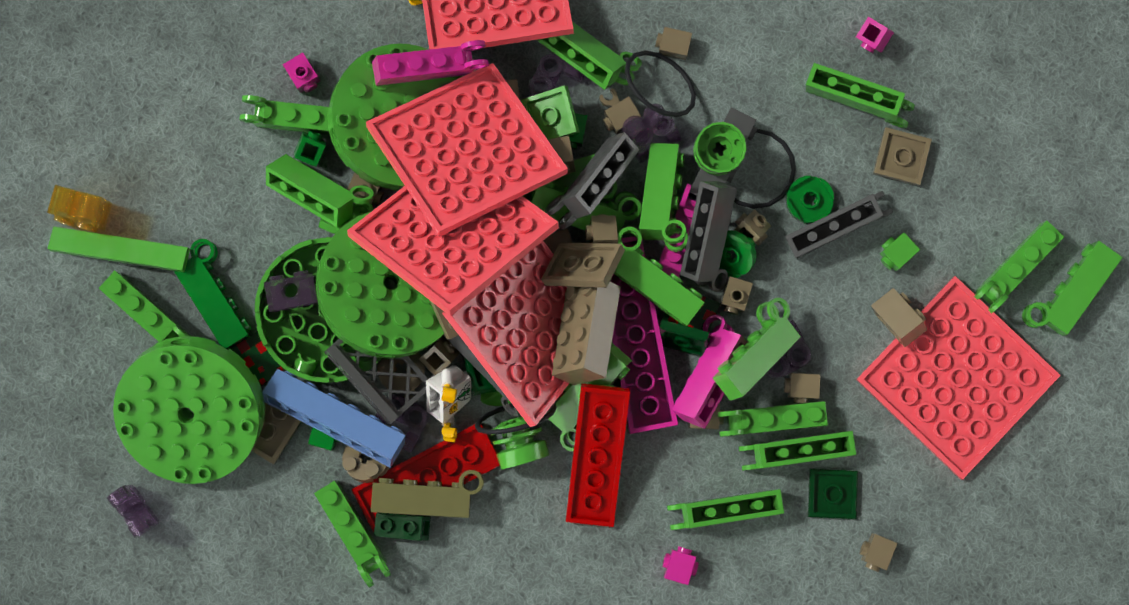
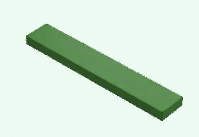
(119, 249)

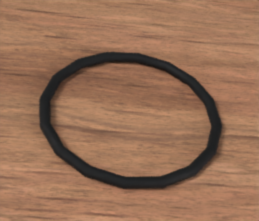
(647, 103)
(791, 179)
(511, 429)

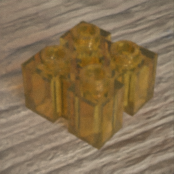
(79, 207)

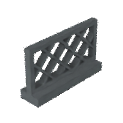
(368, 388)

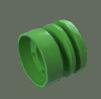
(724, 135)
(519, 445)

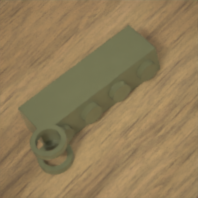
(422, 499)

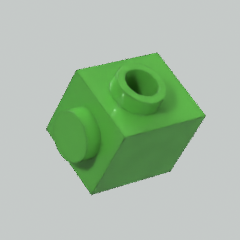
(898, 251)

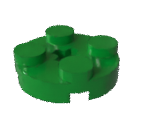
(813, 186)
(745, 251)

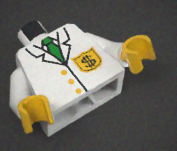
(446, 396)

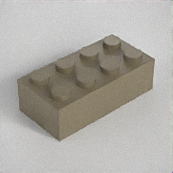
(586, 333)

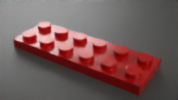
(597, 454)
(439, 463)

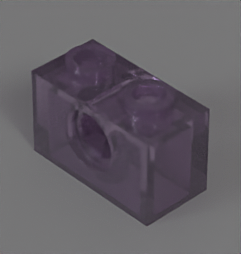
(276, 295)

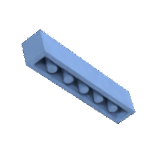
(334, 418)

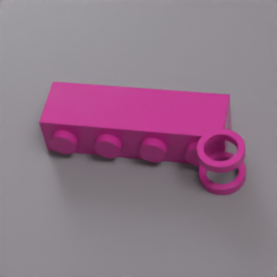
(427, 64)
(671, 260)
(701, 392)

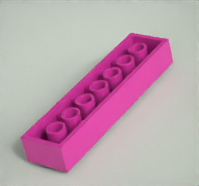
(640, 339)

